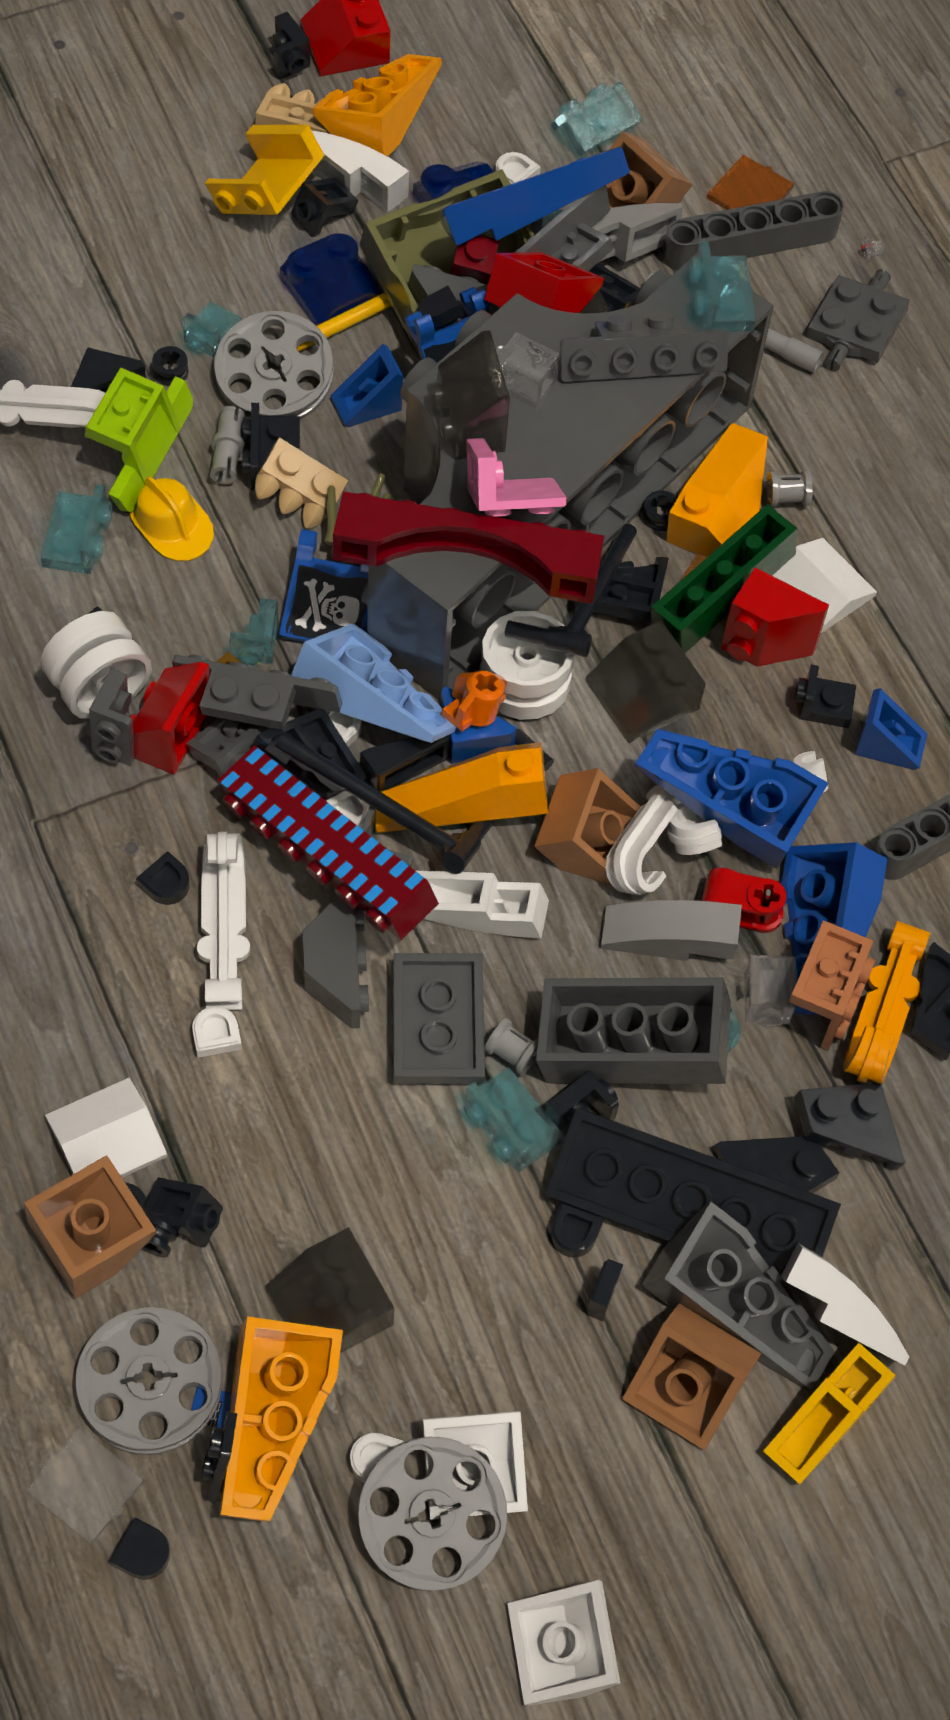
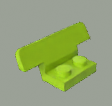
(140, 423)

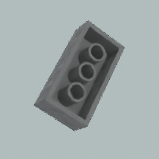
(635, 1030)

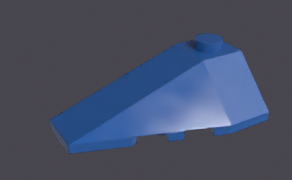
(751, 797)
(833, 885)

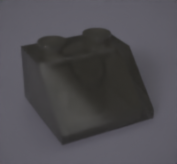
(472, 396)
(647, 682)
(333, 1289)

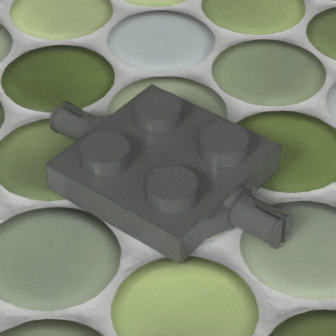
(857, 319)

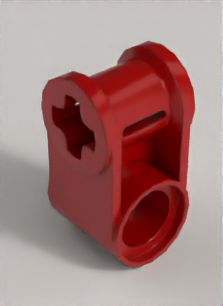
(749, 891)

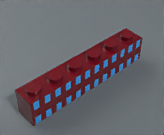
(328, 843)

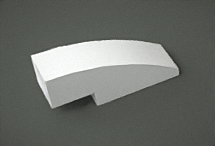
(362, 170)
(487, 906)
(842, 1303)

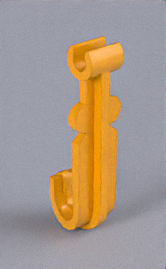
(886, 1006)

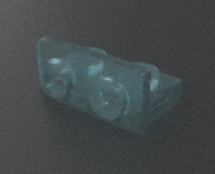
(598, 117)
(722, 291)
(76, 530)
(512, 1119)

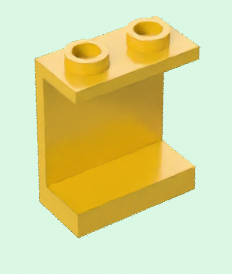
(283, 163)

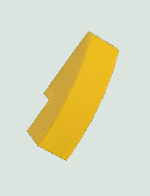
(829, 1413)

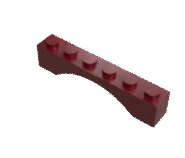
(382, 529)

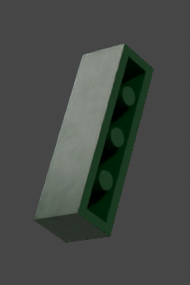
(709, 589)

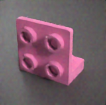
(498, 495)

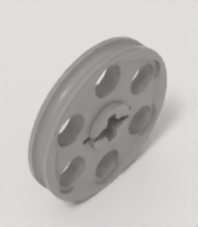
(280, 352)
(164, 1399)
(451, 1532)

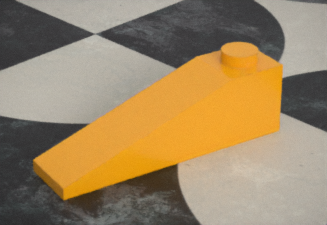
(380, 107)
(720, 492)
(481, 788)
(278, 1393)

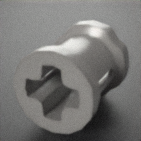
(789, 488)
(512, 1046)

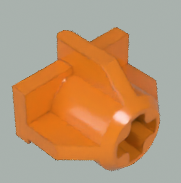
(476, 699)

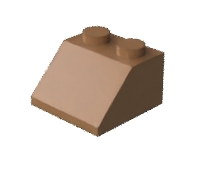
(650, 176)
(584, 823)
(89, 1225)
(691, 1376)

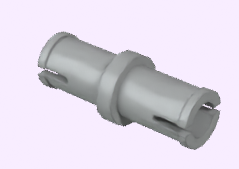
(227, 445)

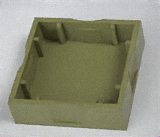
(417, 237)

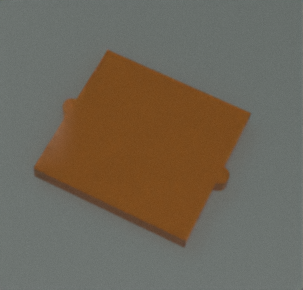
(748, 185)

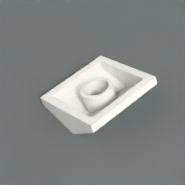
(828, 577)
(108, 1124)
(497, 1440)
(563, 1644)

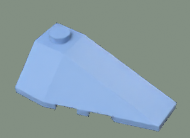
(371, 684)

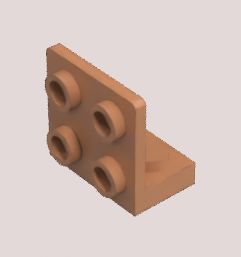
(834, 978)

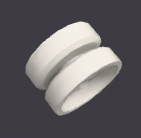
(85, 652)
(534, 675)

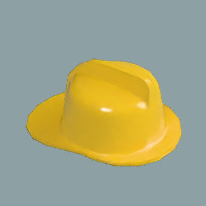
(172, 520)

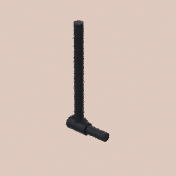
(573, 638)
(454, 849)

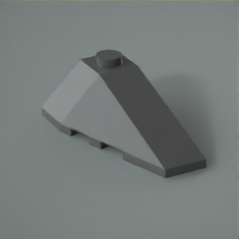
(726, 1281)

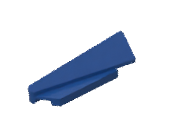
(531, 199)

